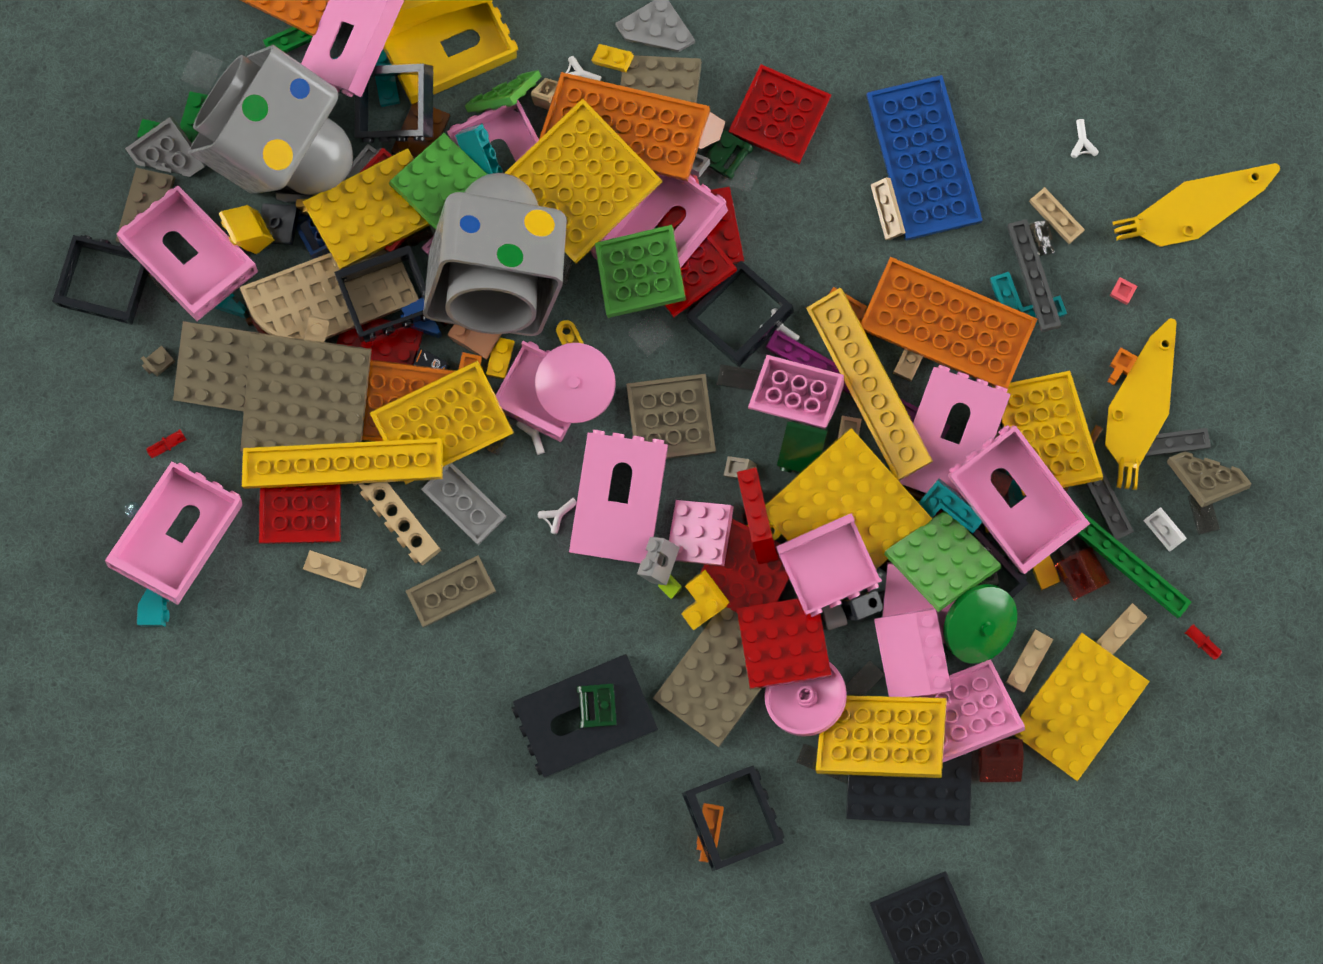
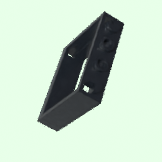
(425, 105)
(373, 265)
(60, 297)
(764, 331)
(1005, 562)
(702, 827)

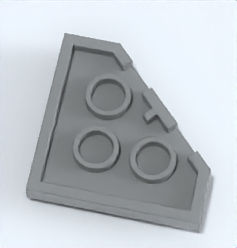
(657, 27)
(165, 149)

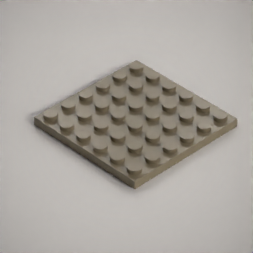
(303, 392)

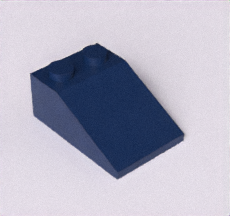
(311, 237)

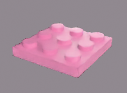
(701, 531)

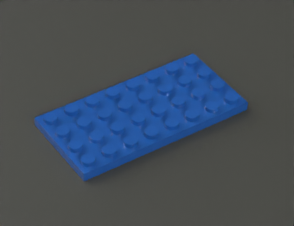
(924, 157)

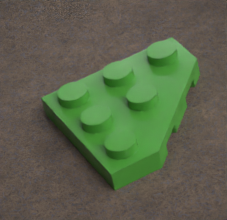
(504, 93)

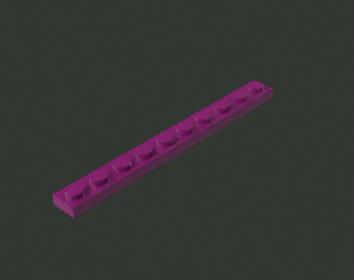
(796, 352)

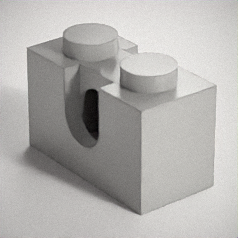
(651, 566)

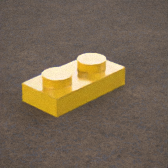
(612, 58)
(500, 358)

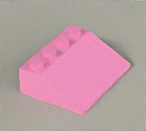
(797, 392)
(912, 653)

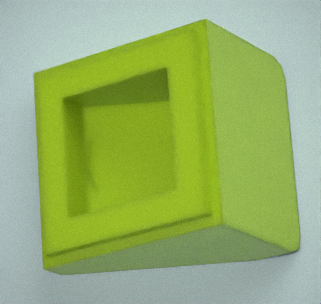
(672, 587)

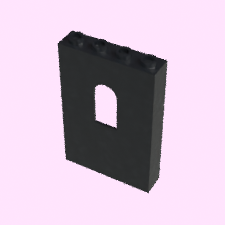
(563, 752)

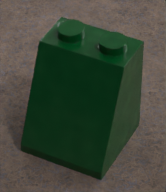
(800, 446)

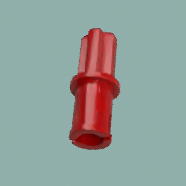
(166, 444)
(1203, 642)

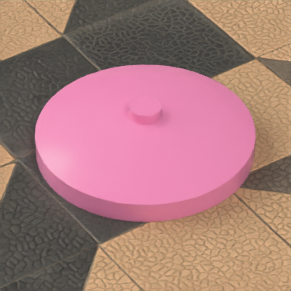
(575, 383)
(807, 705)

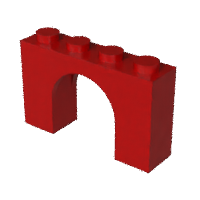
(757, 515)

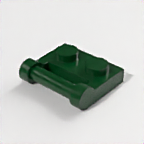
(722, 151)
(603, 702)

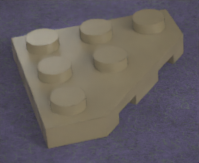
(1207, 478)

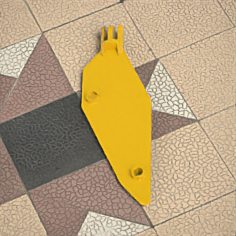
(1196, 206)
(1141, 404)

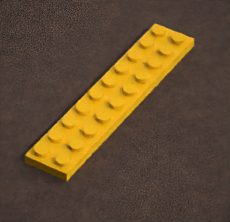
(869, 385)
(342, 463)

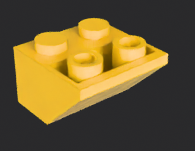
(246, 228)

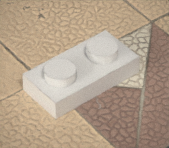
(1165, 529)

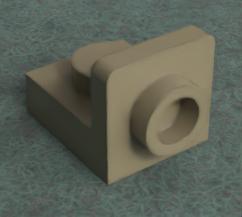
(157, 361)
(735, 465)

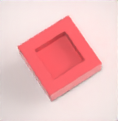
(1123, 291)

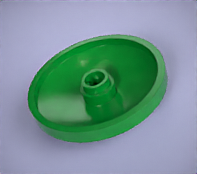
(980, 623)

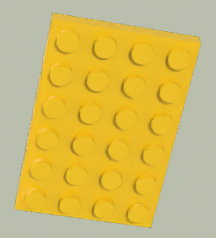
(364, 213)
(453, 408)
(1055, 426)
(1080, 706)
(885, 738)

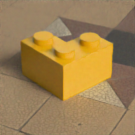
(708, 600)

